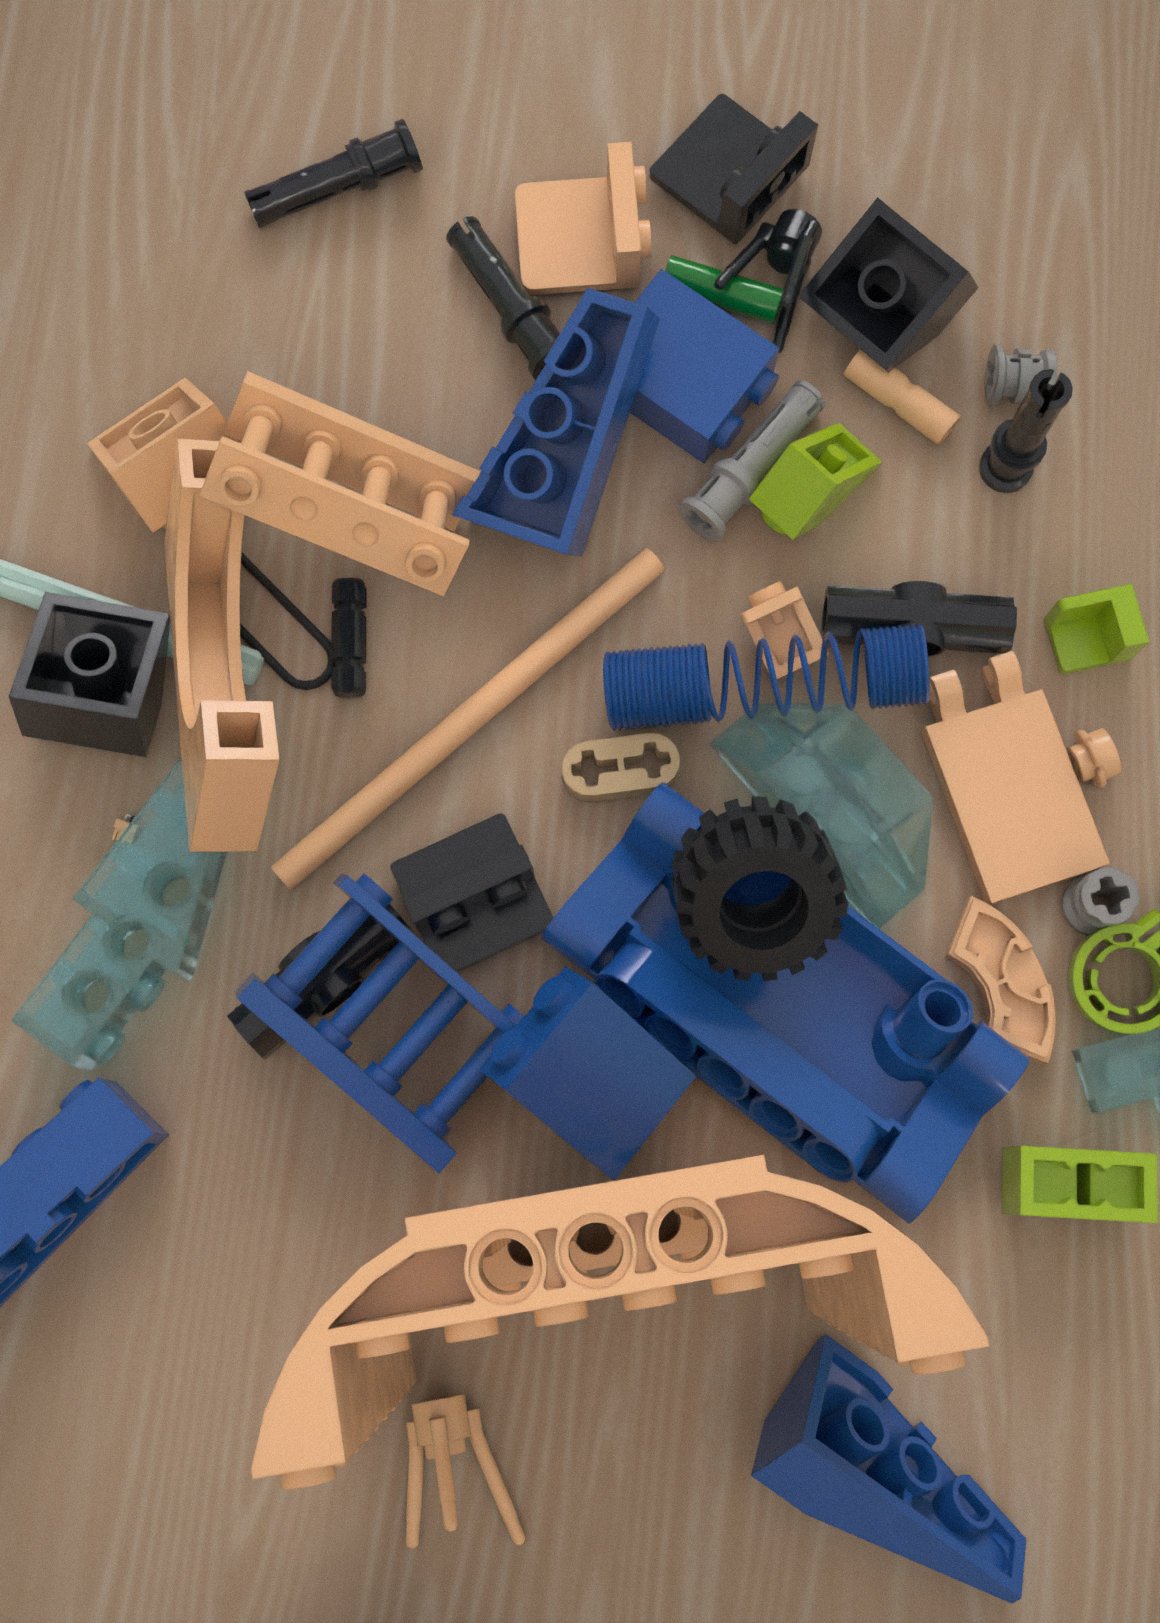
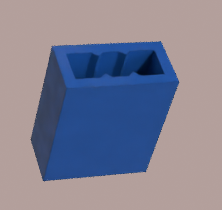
(700, 370)
(588, 1071)

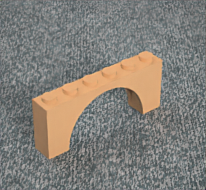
(224, 739)

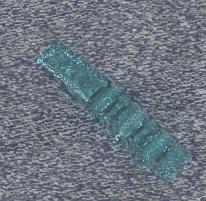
(123, 898)

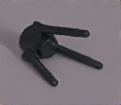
(789, 252)

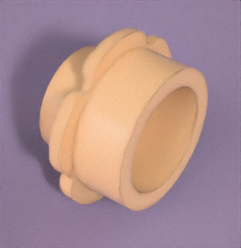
(1094, 757)

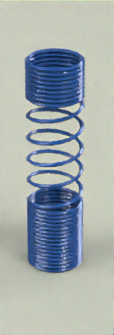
(675, 682)

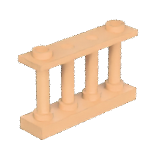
(355, 455)

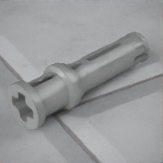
(738, 477)

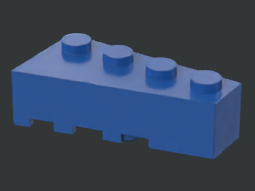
(566, 430)
(67, 1173)

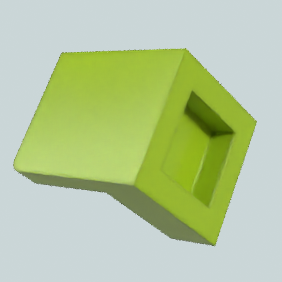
(1096, 629)

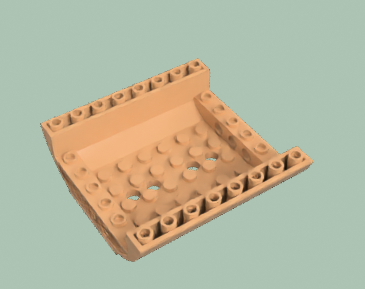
(462, 1276)

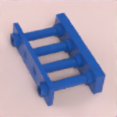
(329, 1040)

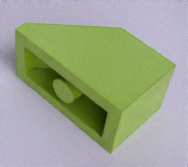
(813, 480)

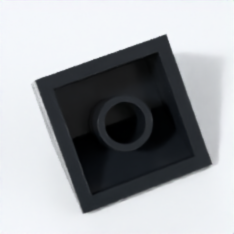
(888, 287)
(92, 674)

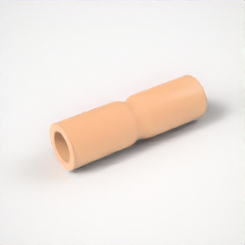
(907, 399)

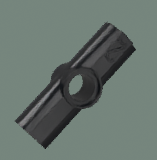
(948, 619)
(328, 988)

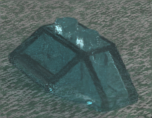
(853, 789)

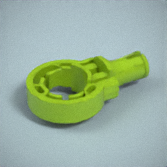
(1145, 948)

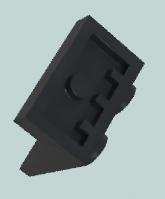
(734, 165)

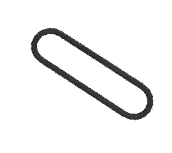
(301, 618)

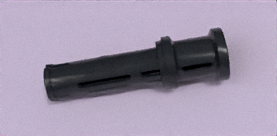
(360, 165)
(523, 317)
(1022, 441)

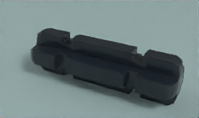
(348, 637)

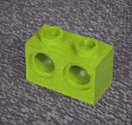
(1080, 1184)

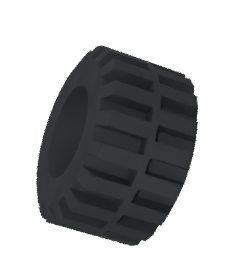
(767, 934)

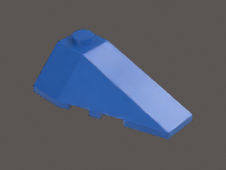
(860, 1466)

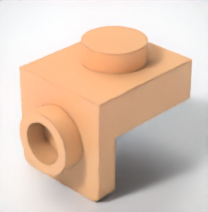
(777, 617)

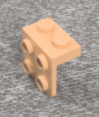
(584, 229)

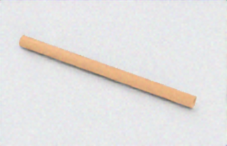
(467, 719)

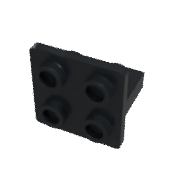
(473, 893)

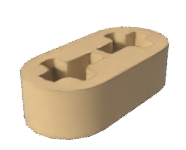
(619, 752)

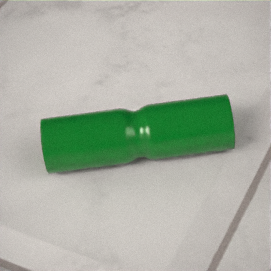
(739, 296)

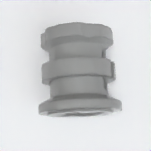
(1012, 373)
(1106, 881)

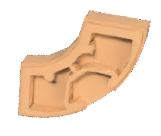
(1009, 977)

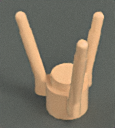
(442, 1429)

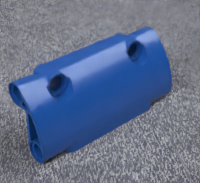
(847, 1064)

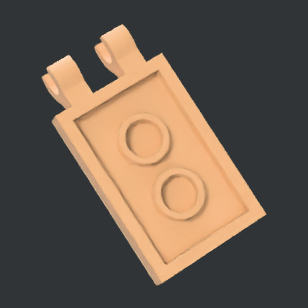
(1010, 785)

